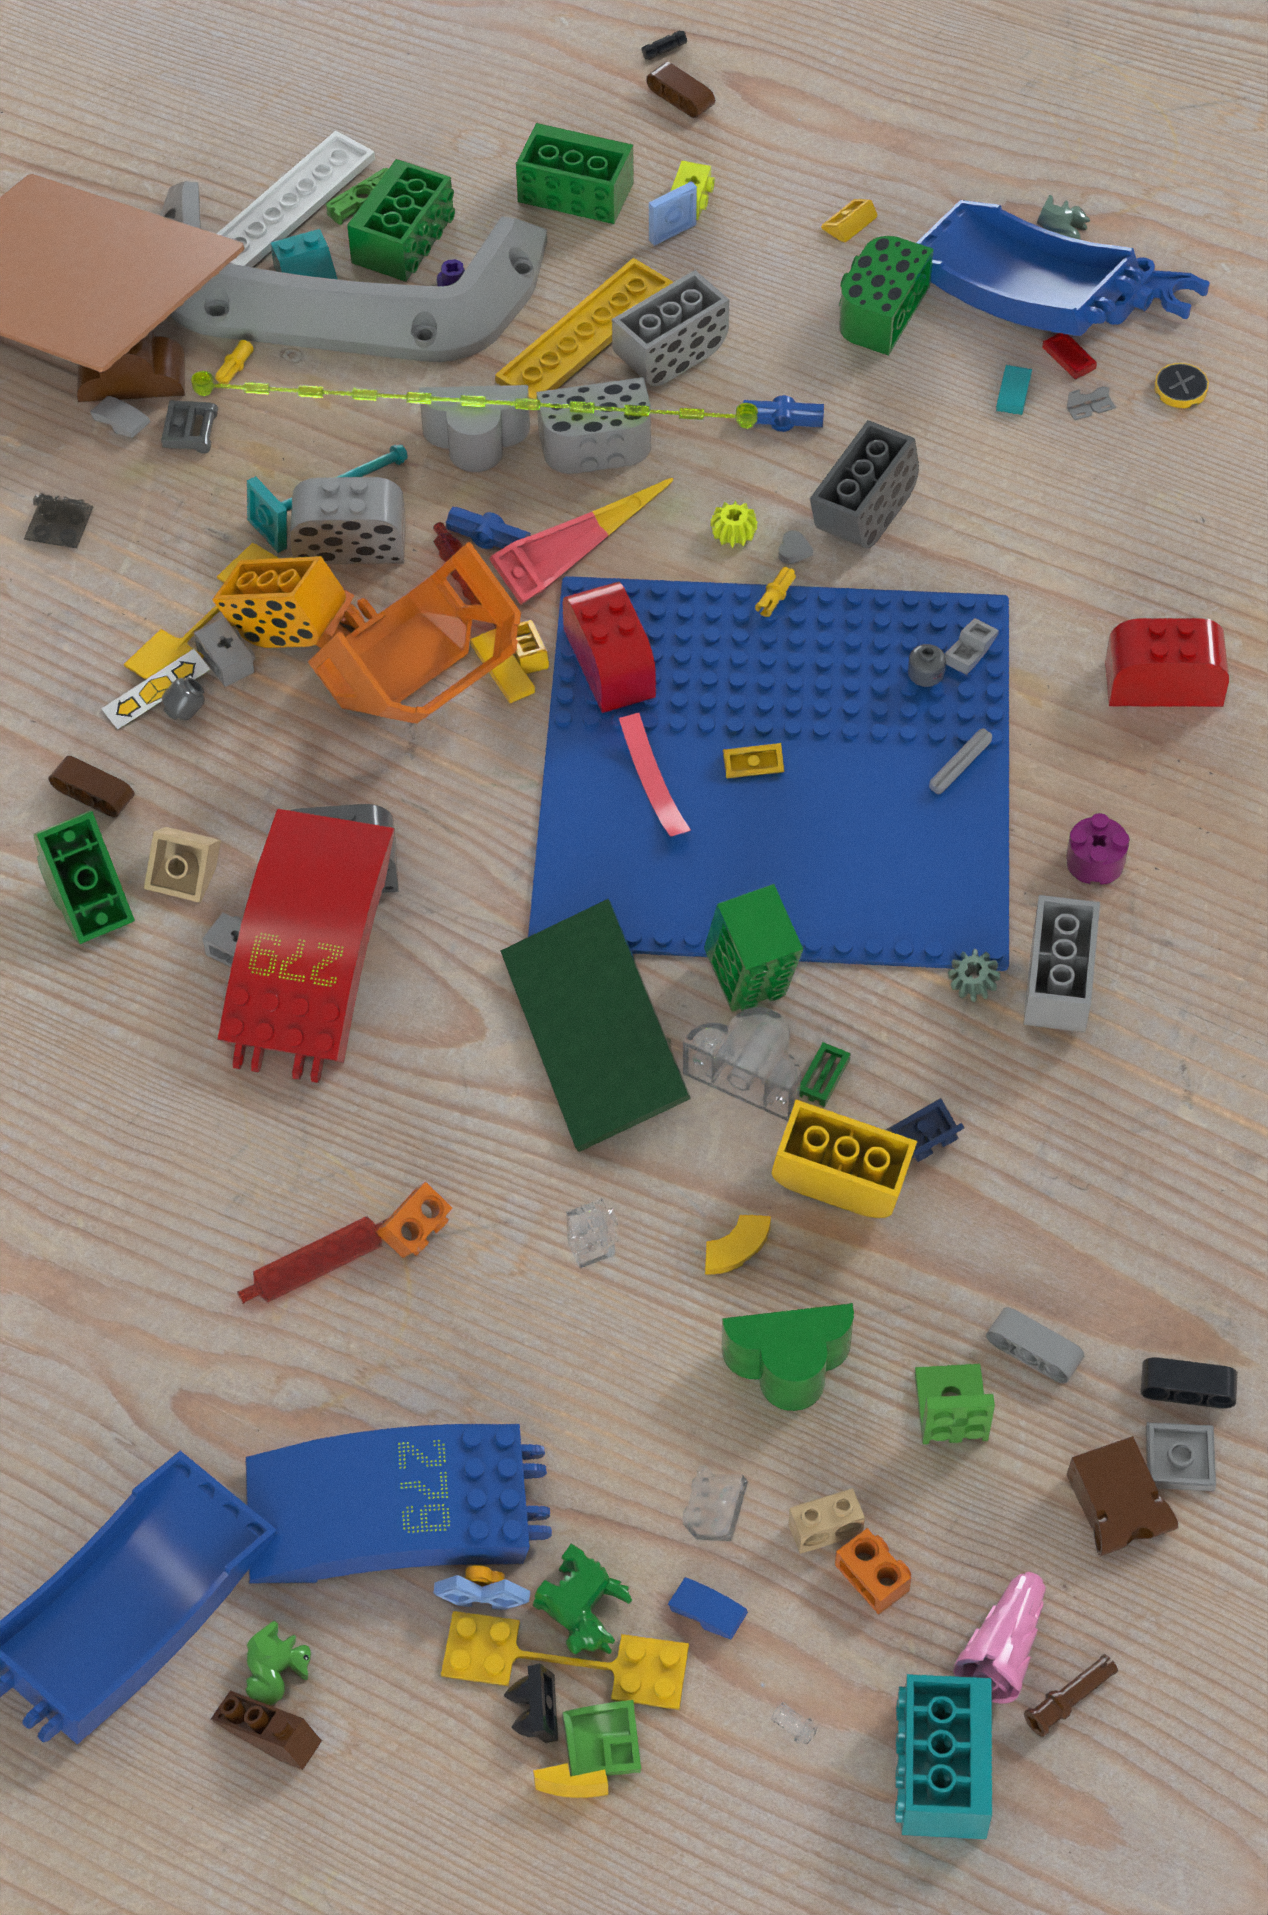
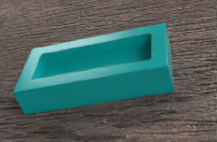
(1014, 389)

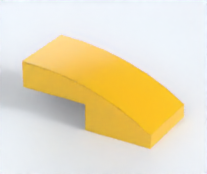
(557, 1781)

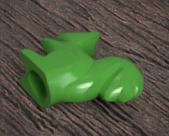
(269, 1657)

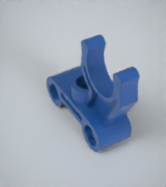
(1158, 285)

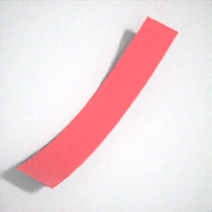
(651, 776)

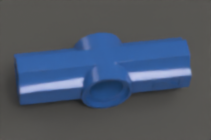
(785, 413)
(484, 530)

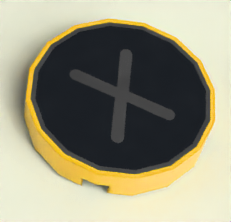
(1181, 385)

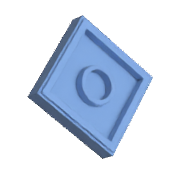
(672, 213)

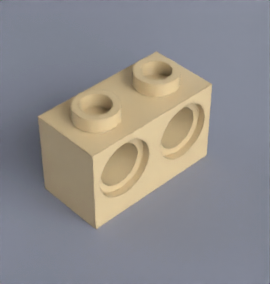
(826, 1521)

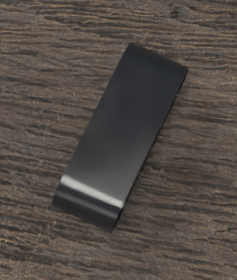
(1189, 1382)

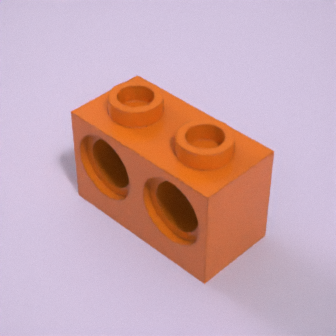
(410, 1215)
(865, 1574)

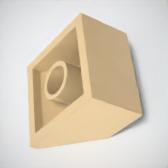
(181, 863)

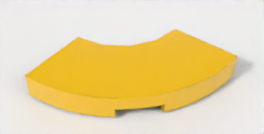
(738, 1246)

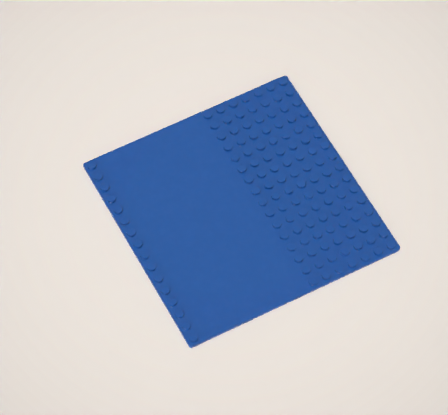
(849, 828)

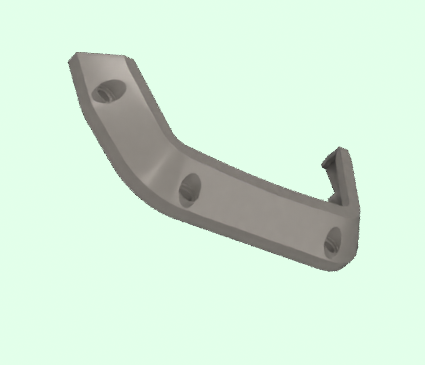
(367, 316)

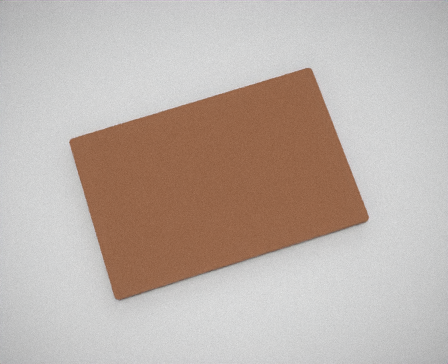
(94, 272)

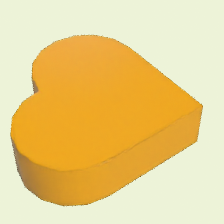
(483, 1575)

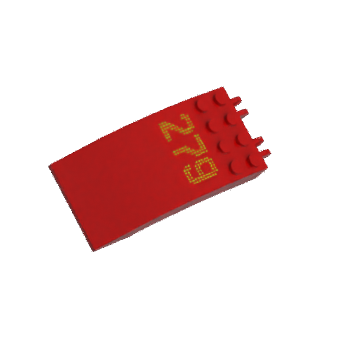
(305, 939)

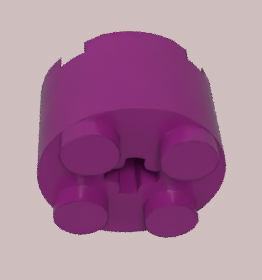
(1097, 850)

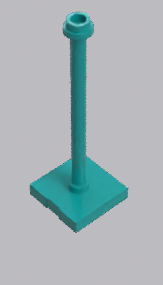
(270, 515)

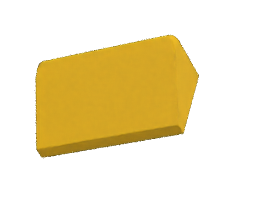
(850, 219)
(753, 760)

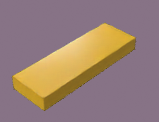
(507, 675)

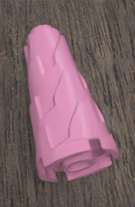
(1005, 1639)

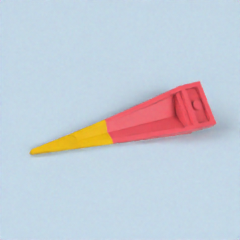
(542, 558)

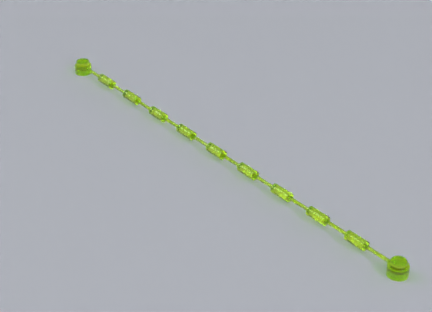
(745, 415)

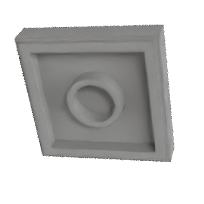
(1181, 1456)

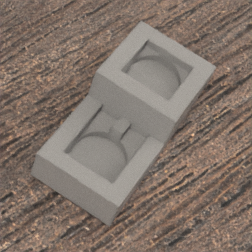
(122, 416)
(971, 646)

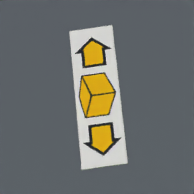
(151, 690)

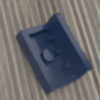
(928, 1127)

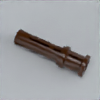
(1059, 1703)

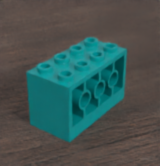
(944, 1756)

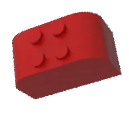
(610, 646)
(1167, 663)

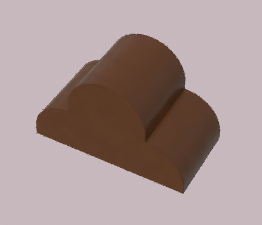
(147, 371)

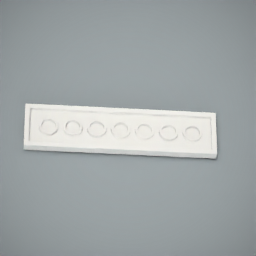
(296, 196)

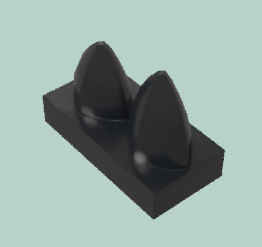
(540, 1693)

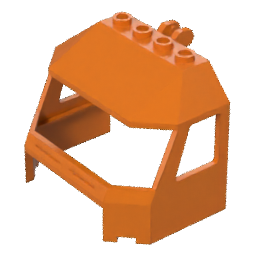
(417, 642)

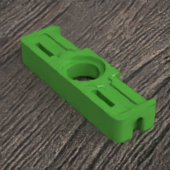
(348, 202)

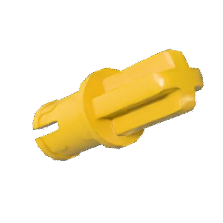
(234, 362)
(775, 591)

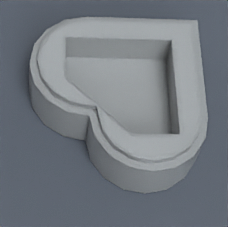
(794, 548)

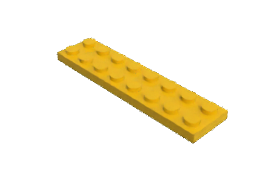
(581, 331)

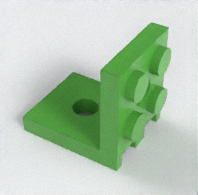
(953, 1416)

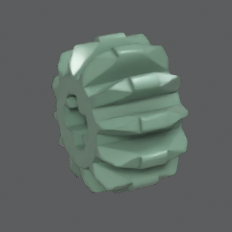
(967, 984)

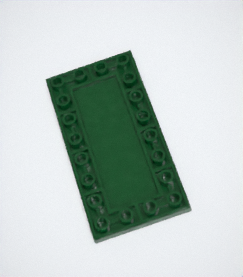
(594, 1025)

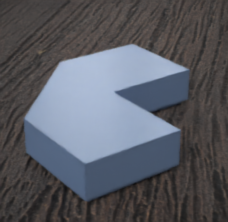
(462, 1592)

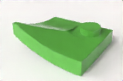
(602, 1739)

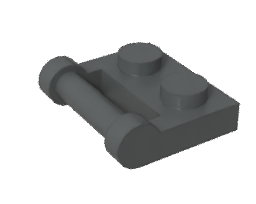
(180, 425)

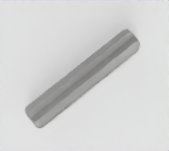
(960, 761)

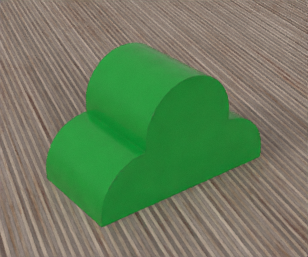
(82, 877)
(789, 1351)

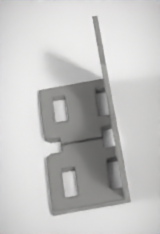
(1076, 398)

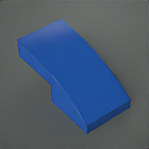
(709, 1607)

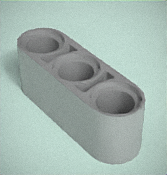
(1035, 1345)

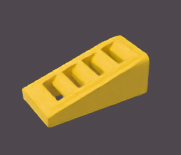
(530, 649)

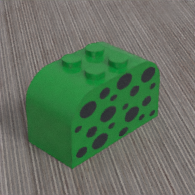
(883, 291)

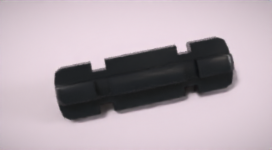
(664, 44)

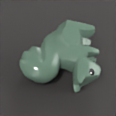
(1062, 219)

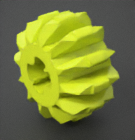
(733, 524)

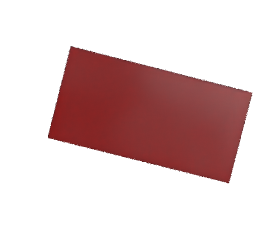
(1069, 355)

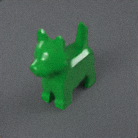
(576, 1597)

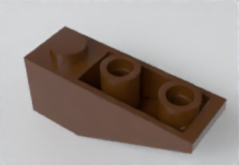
(268, 1729)

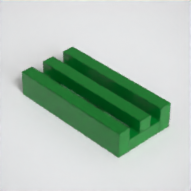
(814, 1094)

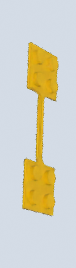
(165, 648)
(644, 1671)

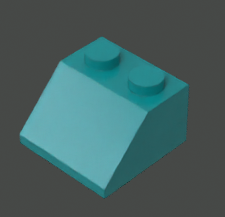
(304, 255)

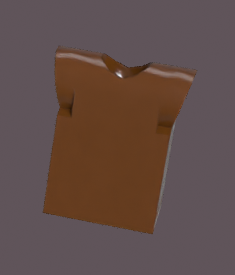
(1119, 1496)

